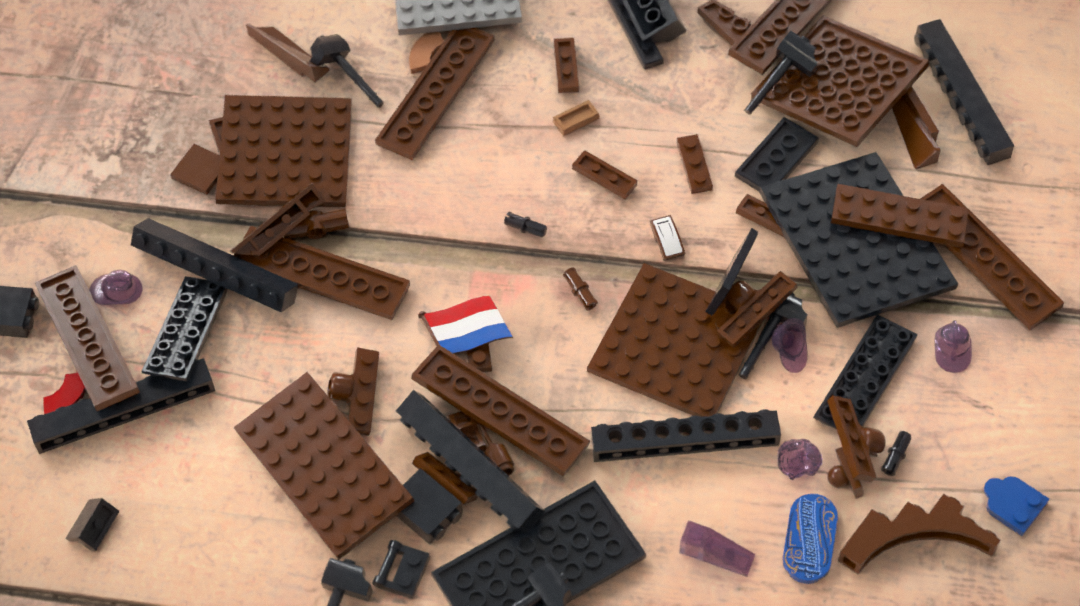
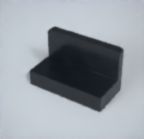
(93, 523)

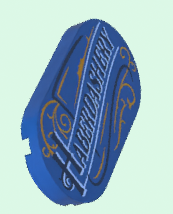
(810, 538)

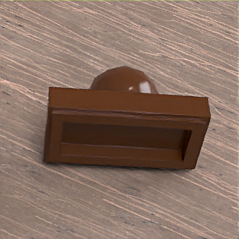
(840, 475)

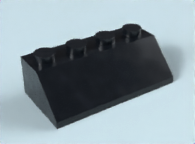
(655, 20)

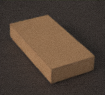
(576, 117)

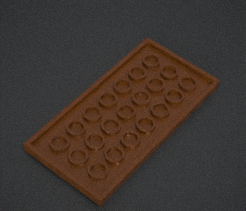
(324, 465)

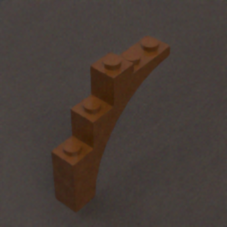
(913, 524)

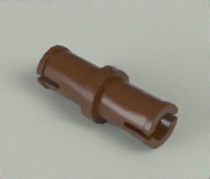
(580, 288)

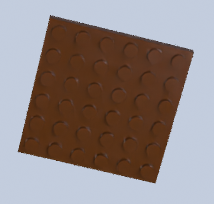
(853, 82)
(281, 146)
(670, 345)

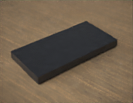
(777, 155)
(732, 272)

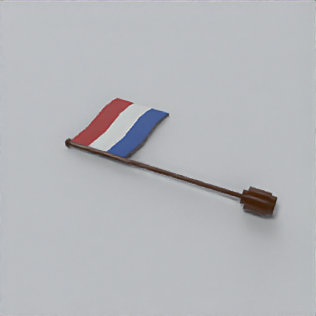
(463, 330)

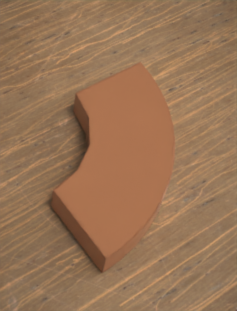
(423, 51)

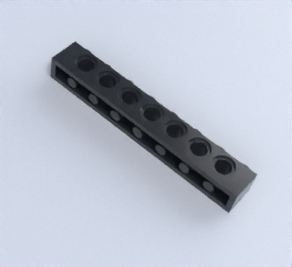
(677, 444)

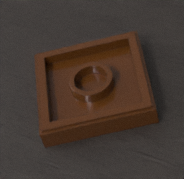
(197, 169)

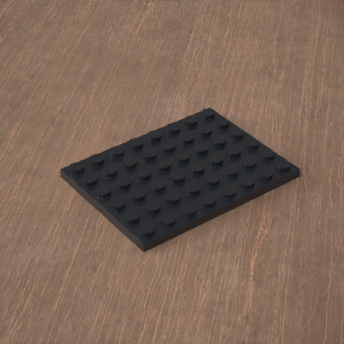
(851, 267)

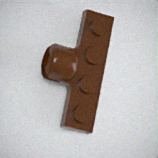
(753, 306)
(357, 389)
(857, 441)

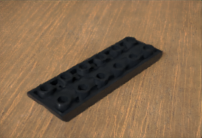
(185, 329)
(869, 369)

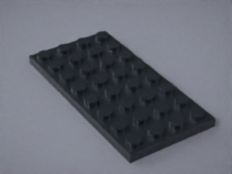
(576, 534)

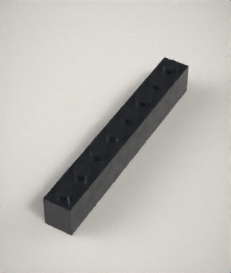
(964, 92)
(214, 265)
(82, 419)
(470, 461)

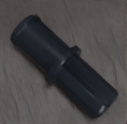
(525, 224)
(896, 453)

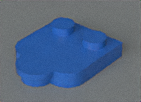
(1014, 502)

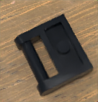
(408, 573)

